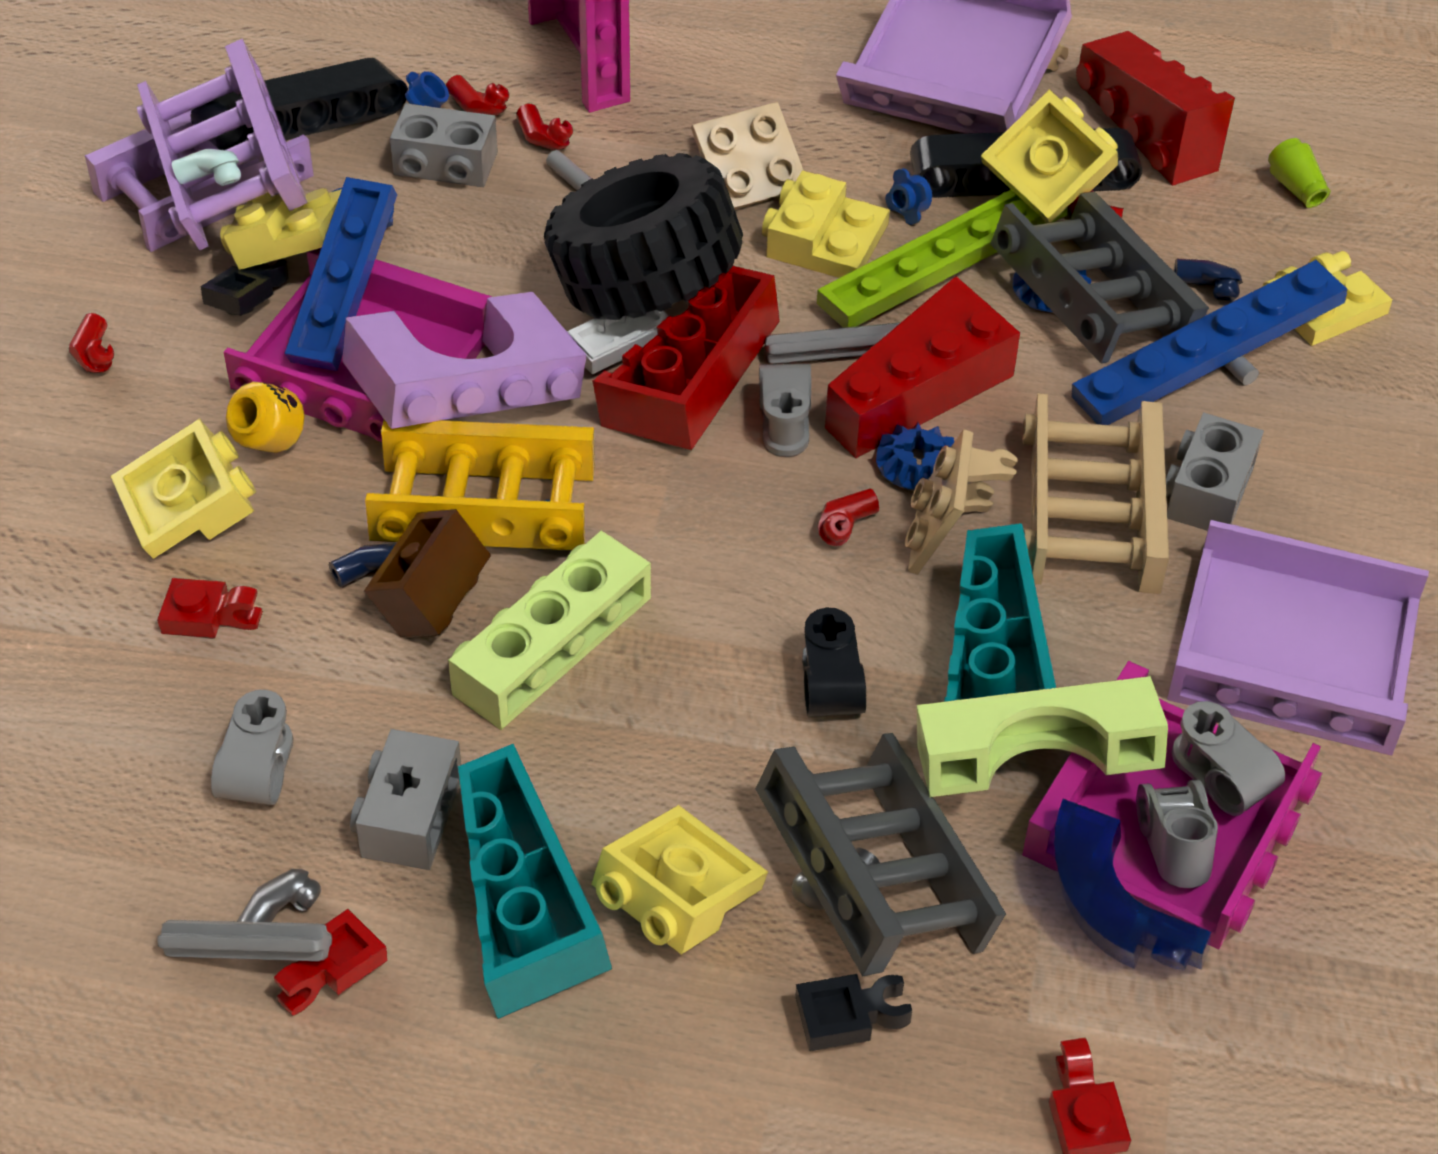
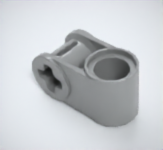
(785, 407)
(253, 750)
(1231, 763)
(1179, 831)

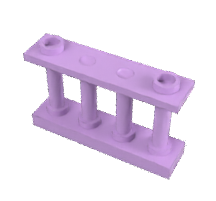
(265, 143)
(135, 160)

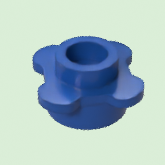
(426, 89)
(909, 195)

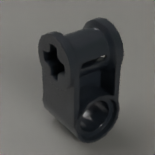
(832, 665)

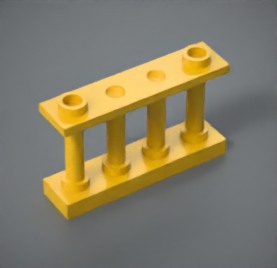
(493, 451)

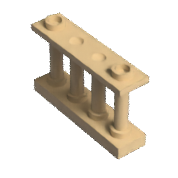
(1143, 474)

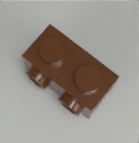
(428, 573)

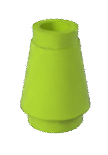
(1299, 172)

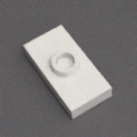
(608, 339)

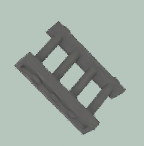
(1113, 248)
(850, 886)

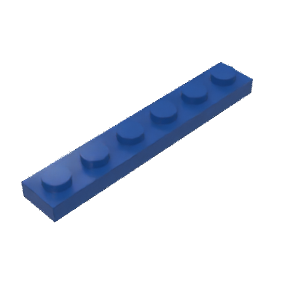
(1208, 343)

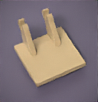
(751, 153)
(947, 495)

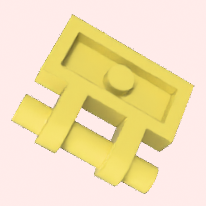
(1363, 300)

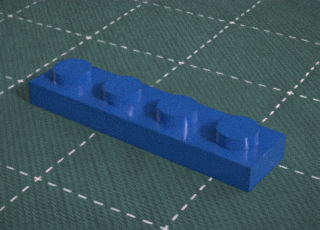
(341, 273)

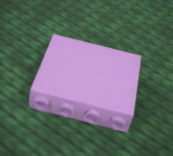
(956, 61)
(1300, 637)

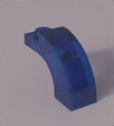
(1102, 906)

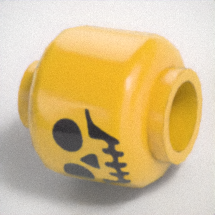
(265, 417)

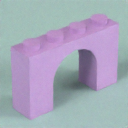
(413, 385)

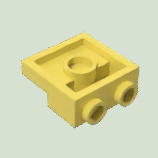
(1051, 156)
(822, 226)
(269, 231)
(184, 489)
(676, 878)

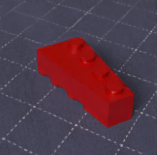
(1168, 113)
(692, 364)
(922, 368)

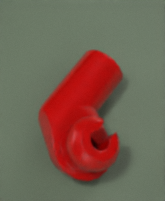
(470, 100)
(551, 136)
(87, 346)
(840, 514)

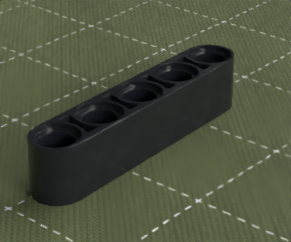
(319, 100)
(956, 170)

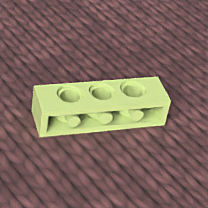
(549, 629)

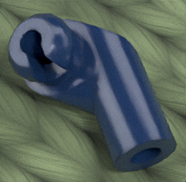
(1206, 272)
(359, 563)

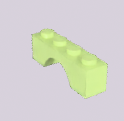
(1108, 722)

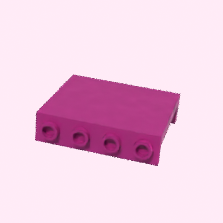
(601, 37)
(434, 311)
(1241, 846)

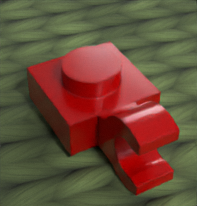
(203, 605)
(350, 958)
(1086, 1113)

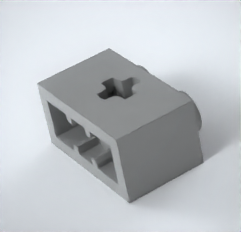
(407, 799)

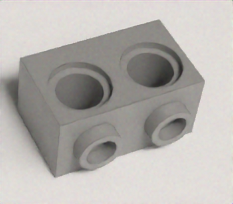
(444, 145)
(1213, 471)

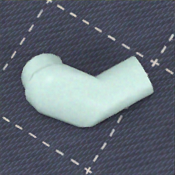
(205, 162)

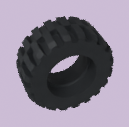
(644, 236)

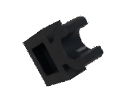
(243, 289)
(842, 1013)

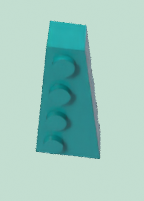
(998, 620)
(528, 901)

